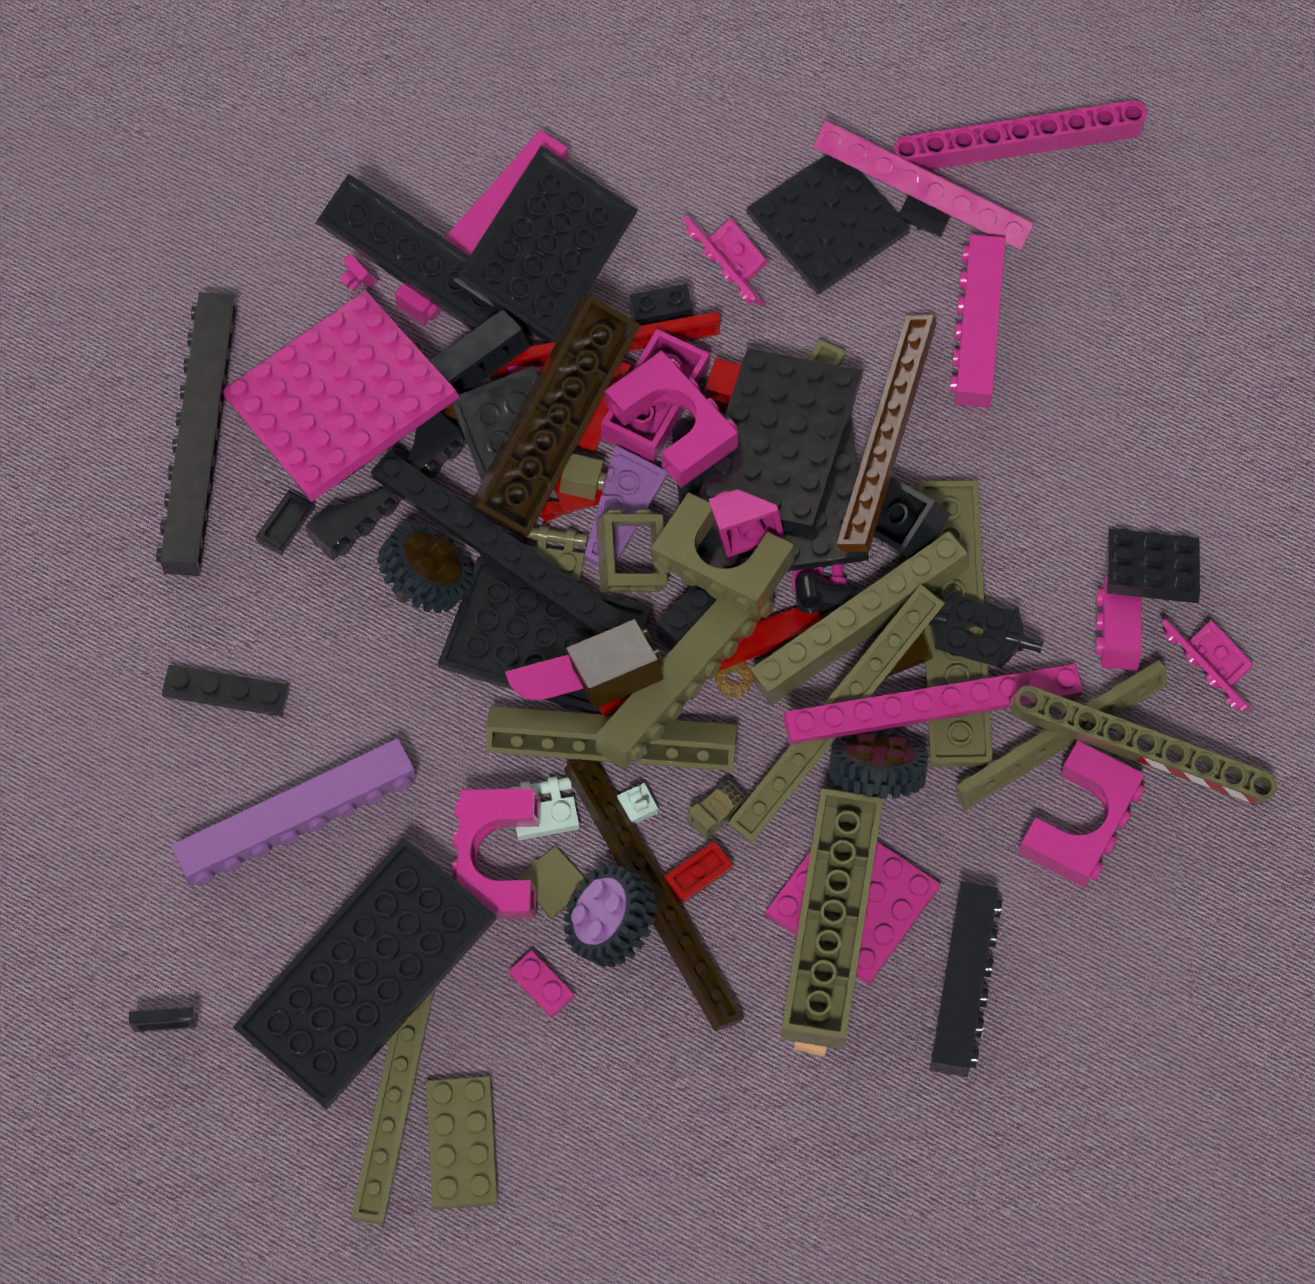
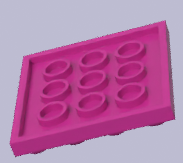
(894, 904)

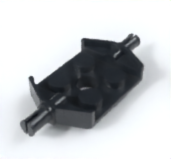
(1001, 627)

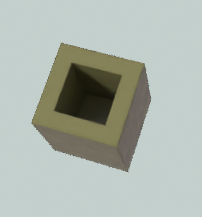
(583, 477)

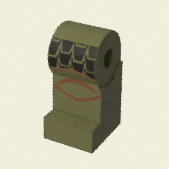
(716, 809)

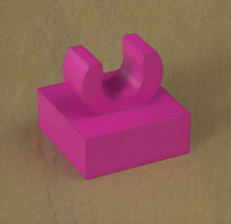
(356, 274)

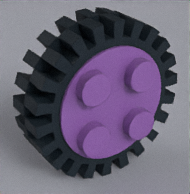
(610, 916)

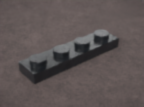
(225, 690)

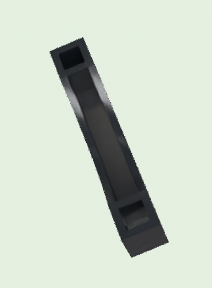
(342, 524)

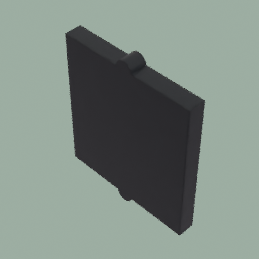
(924, 216)

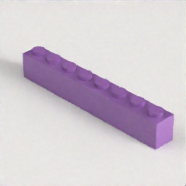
(294, 813)

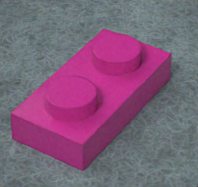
(541, 984)

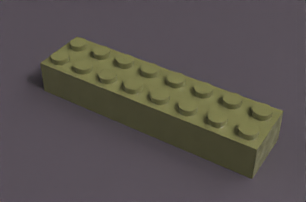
(832, 919)

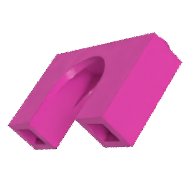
(663, 382)
(479, 815)
(1080, 855)

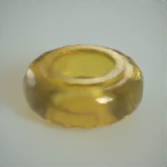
(738, 690)

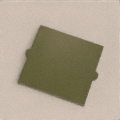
(554, 881)

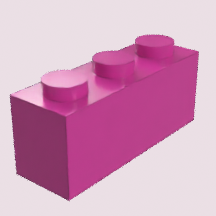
(1119, 630)

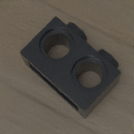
(660, 304)

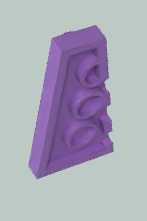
(630, 488)

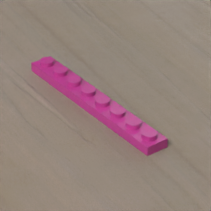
(923, 184)

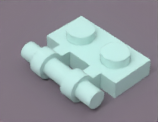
(555, 815)

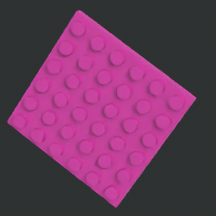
(339, 395)

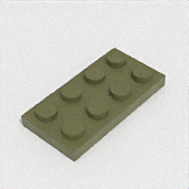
(461, 1143)

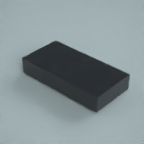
(285, 522)
(162, 1019)

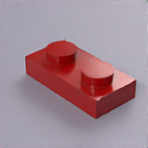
(698, 872)

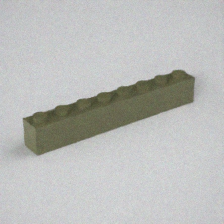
(857, 619)
(684, 671)
(574, 737)

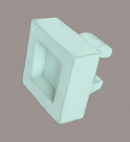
(638, 803)

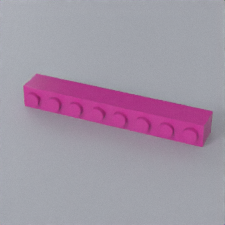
(477, 219)

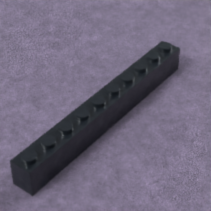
(198, 434)

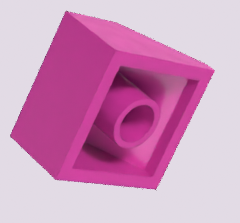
(743, 520)

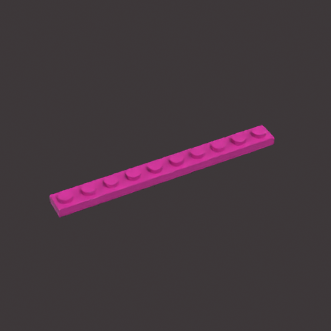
(925, 704)

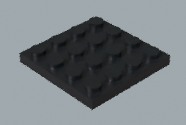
(827, 221)

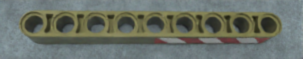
(1157, 742)

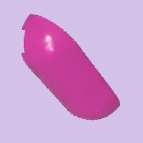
(544, 679)

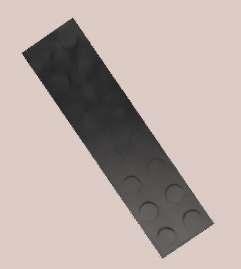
(403, 249)

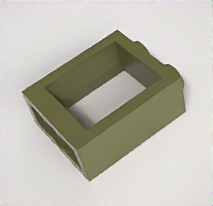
(627, 582)

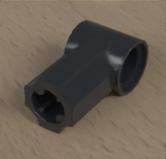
(816, 595)

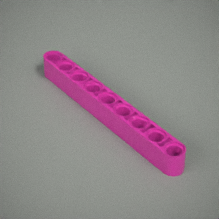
(1030, 128)

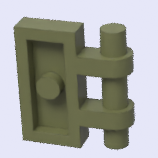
(565, 560)

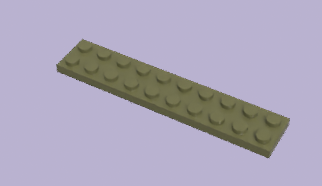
(962, 739)

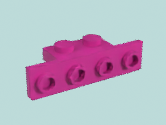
(734, 252)
(1217, 656)

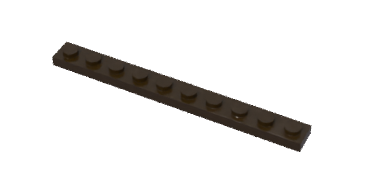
(669, 917)

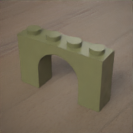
(744, 586)

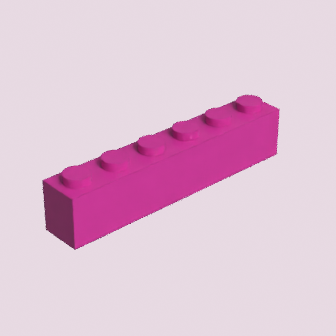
(979, 321)

